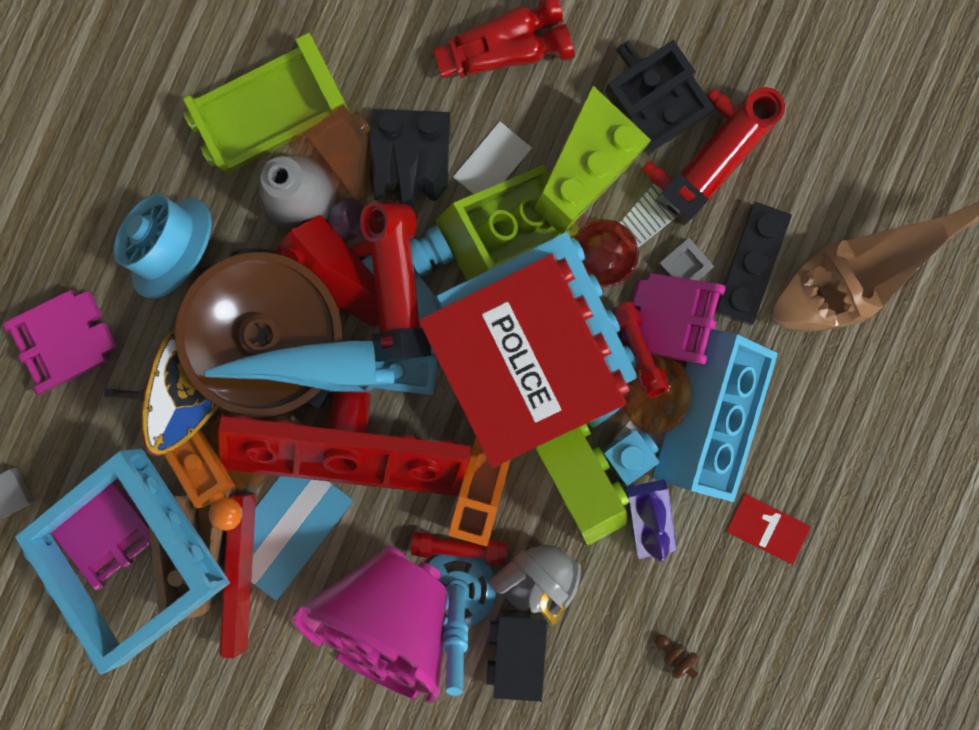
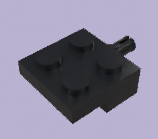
(659, 93)

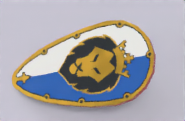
(171, 404)

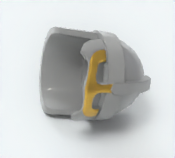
(536, 577)

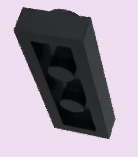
(753, 263)

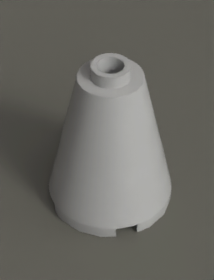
(295, 191)

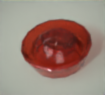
(608, 251)

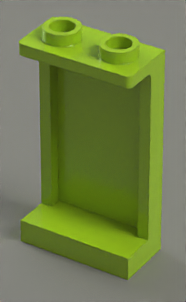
(264, 107)

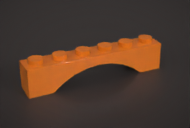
(478, 498)

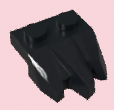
(409, 154)

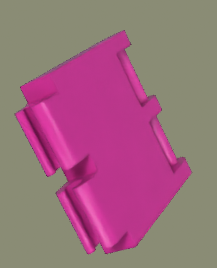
(676, 315)
(62, 339)
(102, 533)

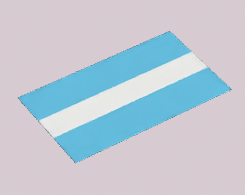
(290, 528)

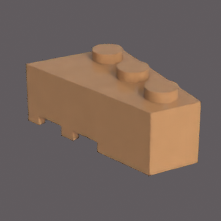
(168, 580)

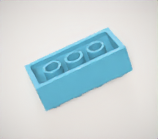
(714, 438)

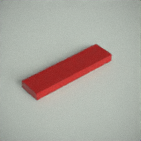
(239, 573)

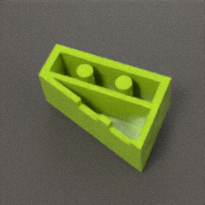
(590, 161)
(583, 484)

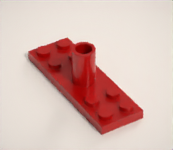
(343, 451)

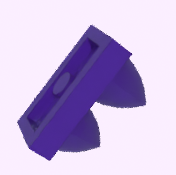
(651, 520)

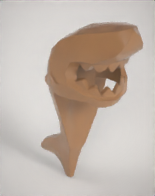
(860, 275)

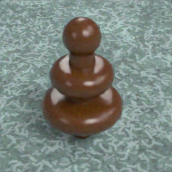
(674, 655)

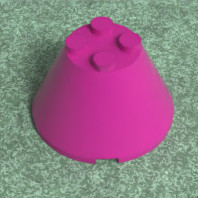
(384, 623)

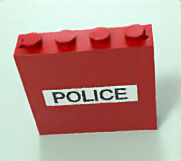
(525, 359)

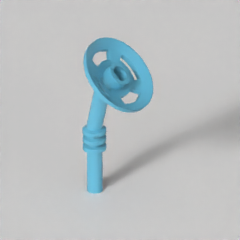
(456, 626)

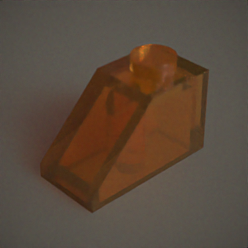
(345, 147)

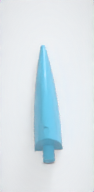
(325, 366)

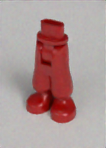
(507, 41)

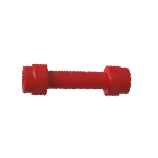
(653, 379)
(424, 545)

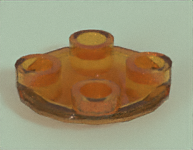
(663, 411)

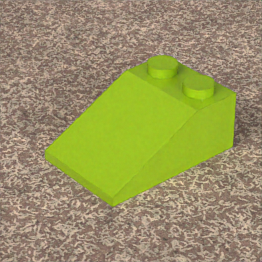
(498, 223)

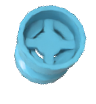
(430, 251)

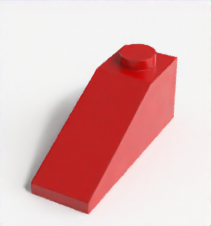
(336, 265)

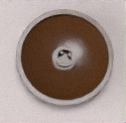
(249, 309)

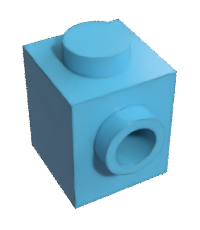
(631, 455)

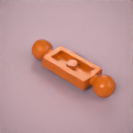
(205, 480)

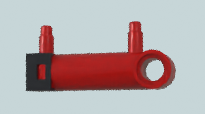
(719, 156)
(389, 237)

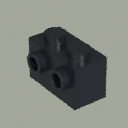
(519, 655)

